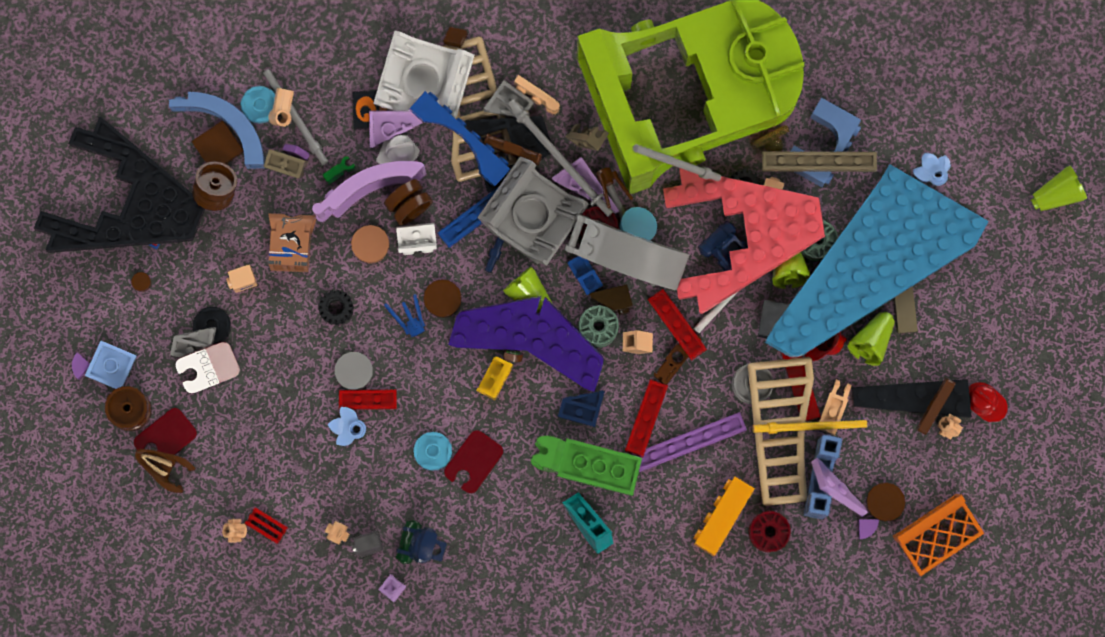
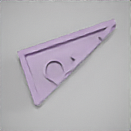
(387, 124)
(564, 179)
(834, 487)

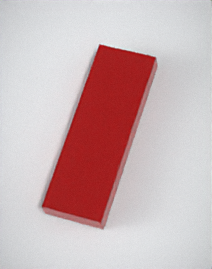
(368, 399)

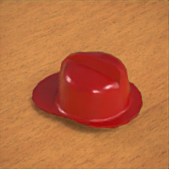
(829, 347)
(987, 402)

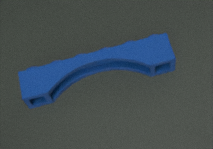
(489, 165)

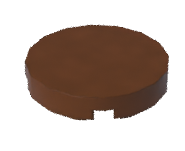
(442, 298)
(885, 502)

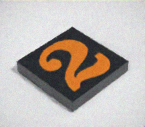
(362, 104)

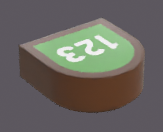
(513, 355)

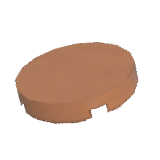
(370, 244)

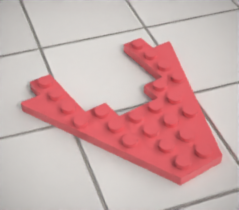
(775, 224)

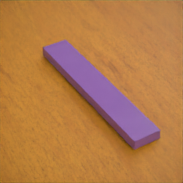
(692, 441)

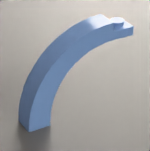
(222, 109)

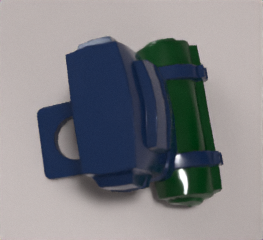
(418, 544)

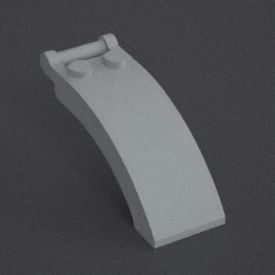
(628, 253)

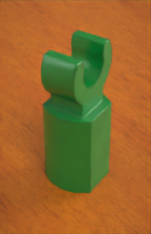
(337, 171)

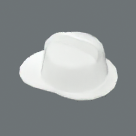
(398, 149)

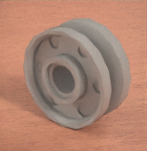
(741, 388)

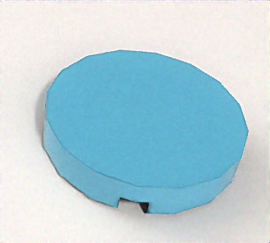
(257, 110)
(639, 223)
(436, 455)

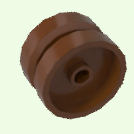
(214, 186)
(408, 202)
(118, 402)

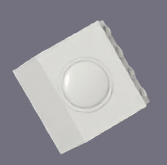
(421, 67)

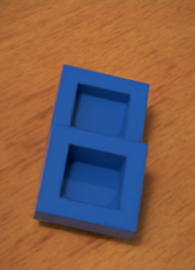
(585, 274)

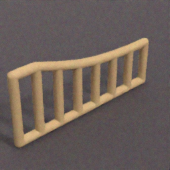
(456, 159)
(799, 439)

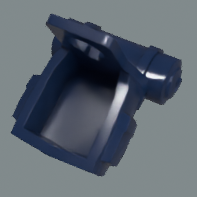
(720, 244)

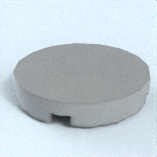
(353, 371)

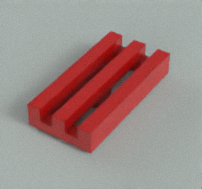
(252, 517)

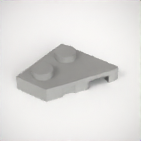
(503, 96)
(192, 341)

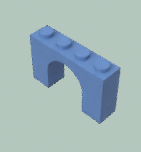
(843, 127)
(817, 501)

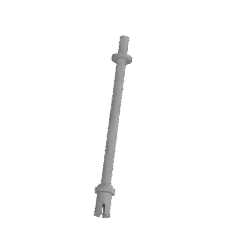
(524, 117)

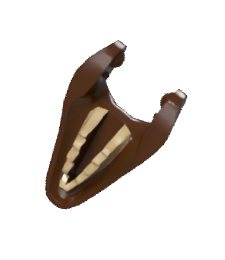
(160, 465)

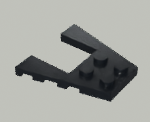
(518, 135)

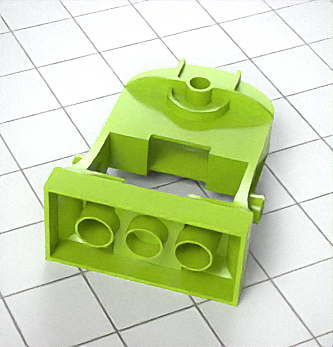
(743, 62)

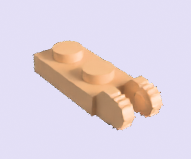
(537, 95)
(835, 406)

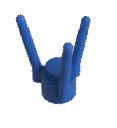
(413, 326)

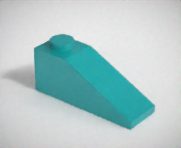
(589, 523)

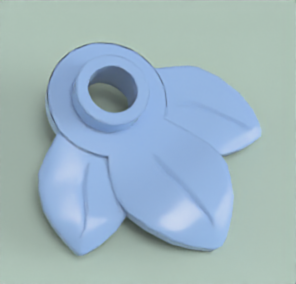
(930, 167)
(344, 427)

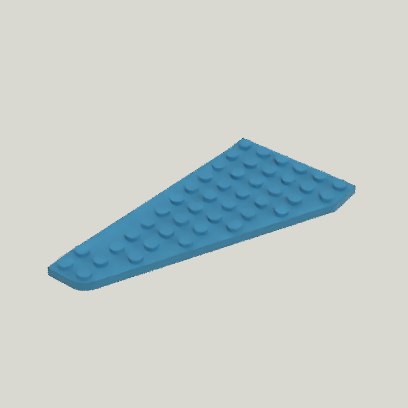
(885, 249)

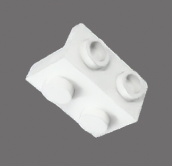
(416, 238)

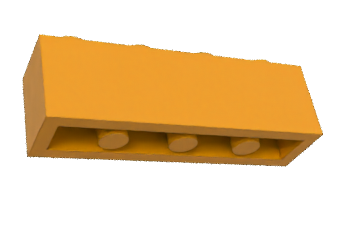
(724, 516)

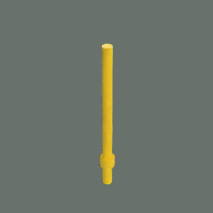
(773, 427)

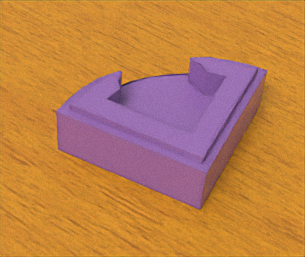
(296, 151)
(79, 366)
(867, 528)

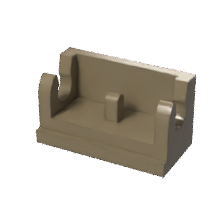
(588, 138)
(285, 164)

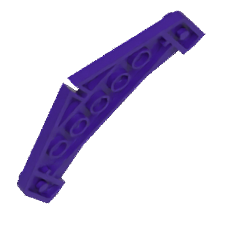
(520, 327)

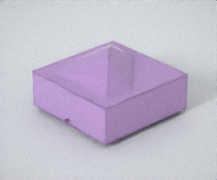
(392, 588)

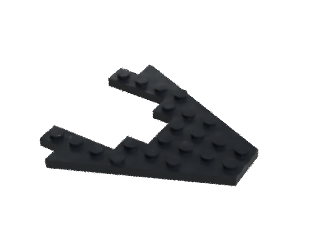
(154, 212)

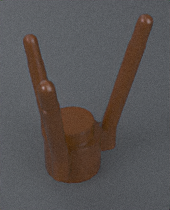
(606, 179)

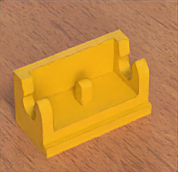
(495, 378)

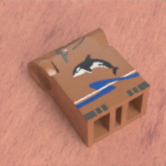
(290, 242)

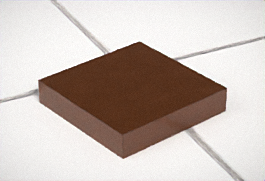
(218, 144)

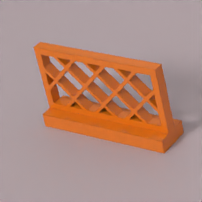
(930, 519)

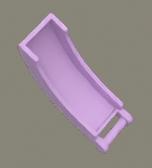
(365, 182)

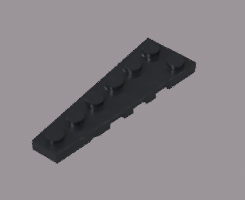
(913, 397)

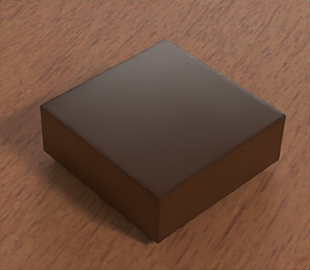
(455, 37)

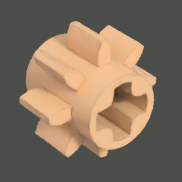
(950, 426)
(234, 530)
(337, 532)

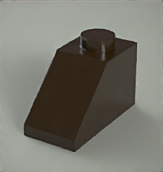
(616, 299)

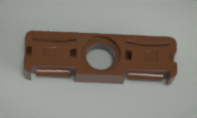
(512, 149)
(670, 368)
(935, 406)

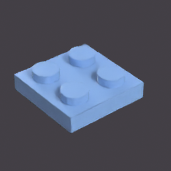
(110, 365)

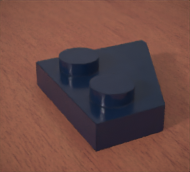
(582, 408)

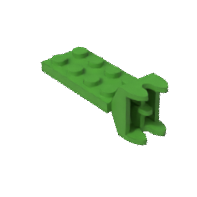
(587, 464)

